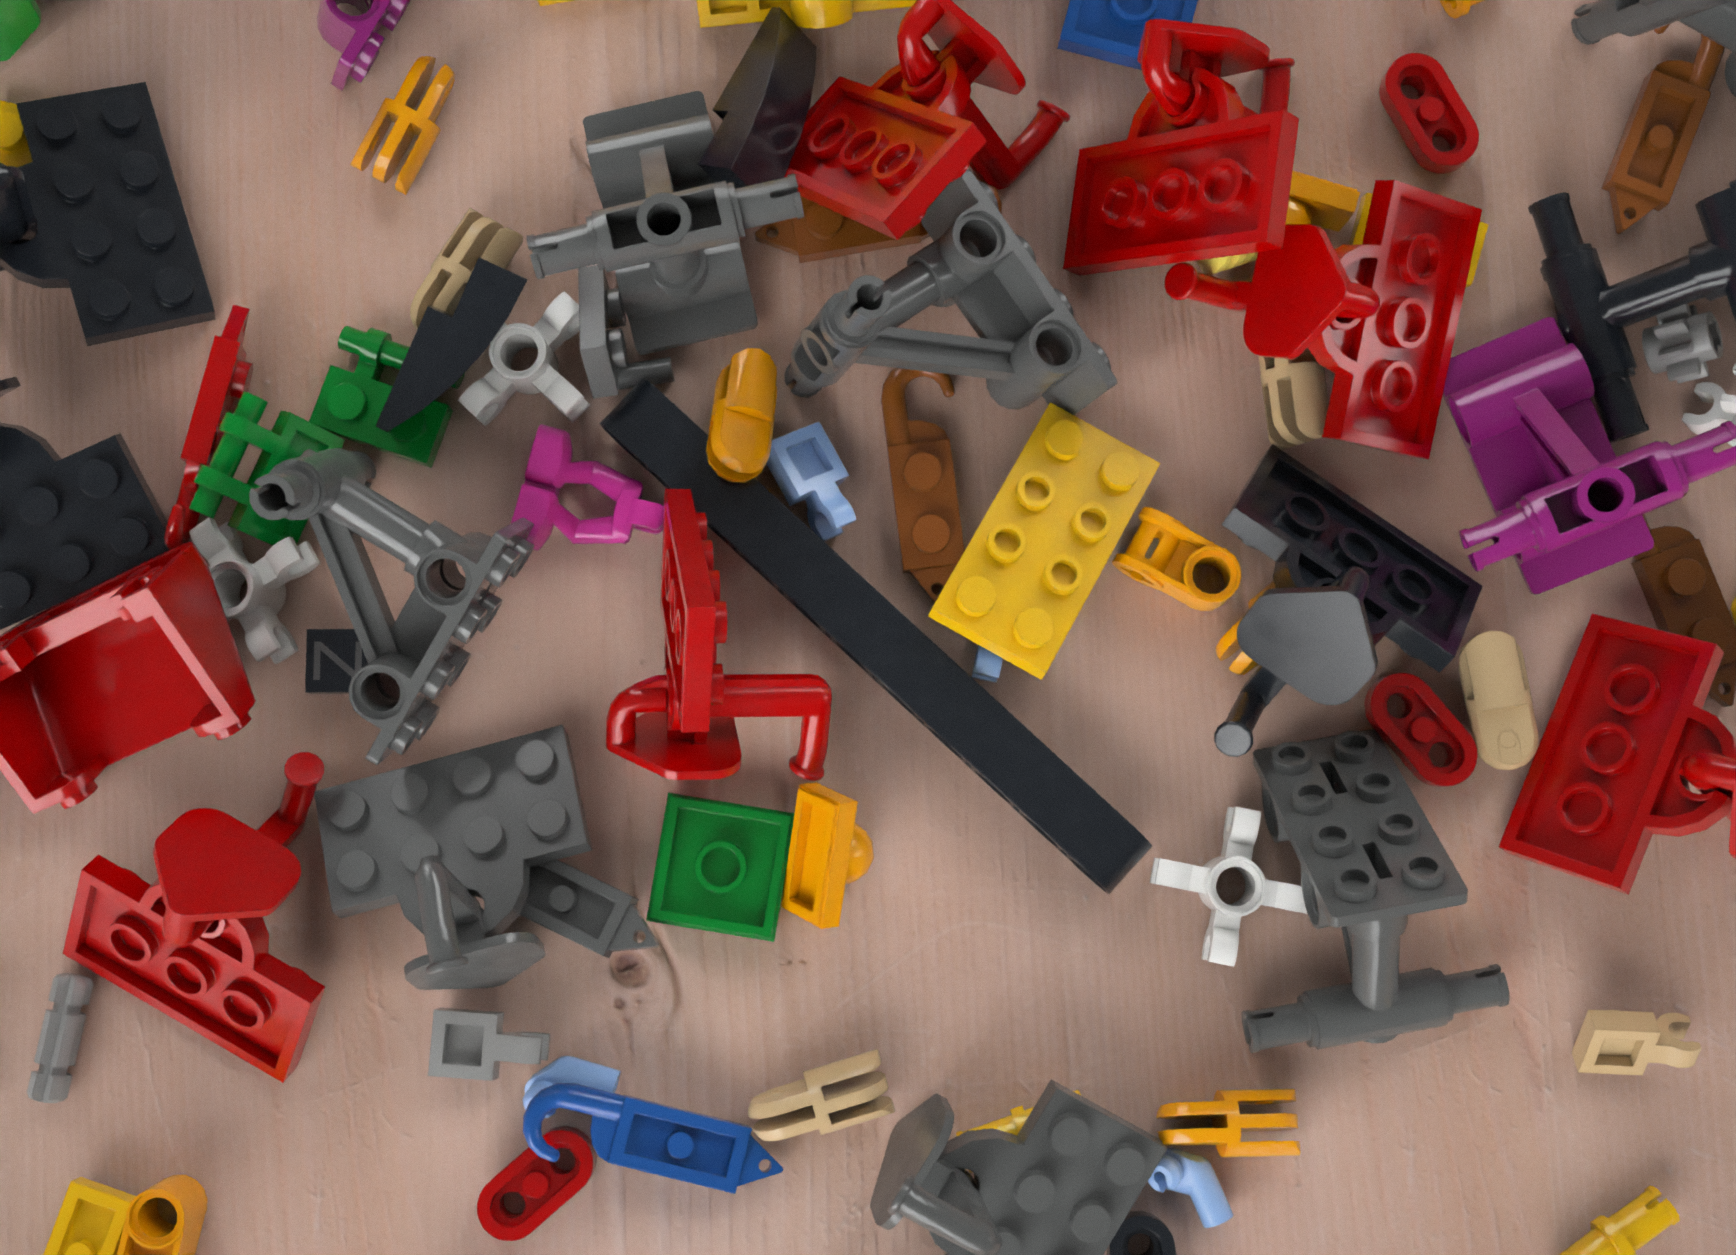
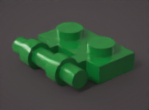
(353, 401)
(285, 441)

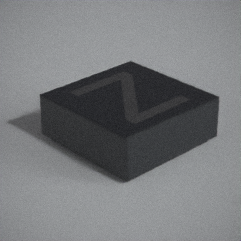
(332, 660)

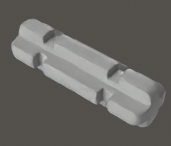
(60, 1038)

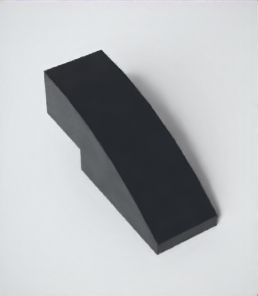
(763, 106)
(451, 343)

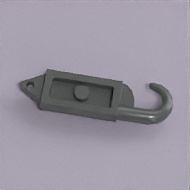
(585, 910)

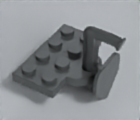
(451, 835)
(1032, 1193)

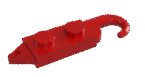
(224, 379)

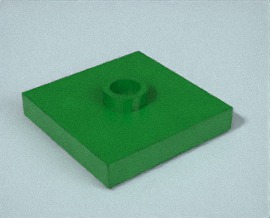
(720, 867)

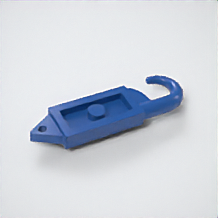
(654, 1137)

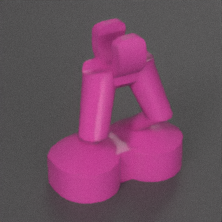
(552, 467)

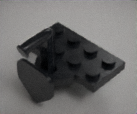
(102, 215)
(68, 519)
(1338, 591)

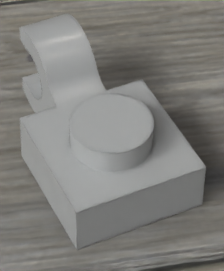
(473, 1044)

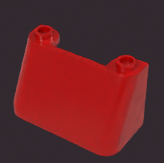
(117, 677)

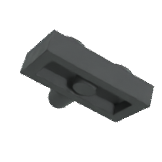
(604, 346)

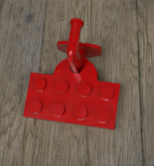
(898, 144)
(1197, 163)
(1366, 311)
(692, 707)
(1624, 755)
(199, 931)

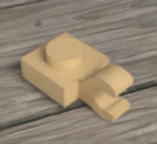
(1630, 1040)

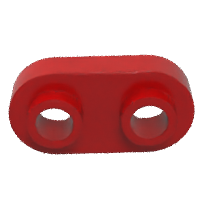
(1434, 114)
(1419, 728)
(539, 1183)

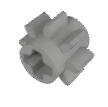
(1682, 343)

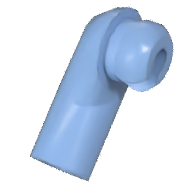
(571, 1070)
(1193, 1177)

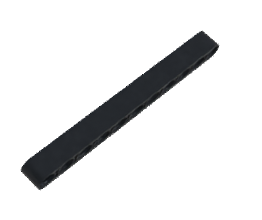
(882, 641)

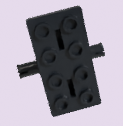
(1595, 313)

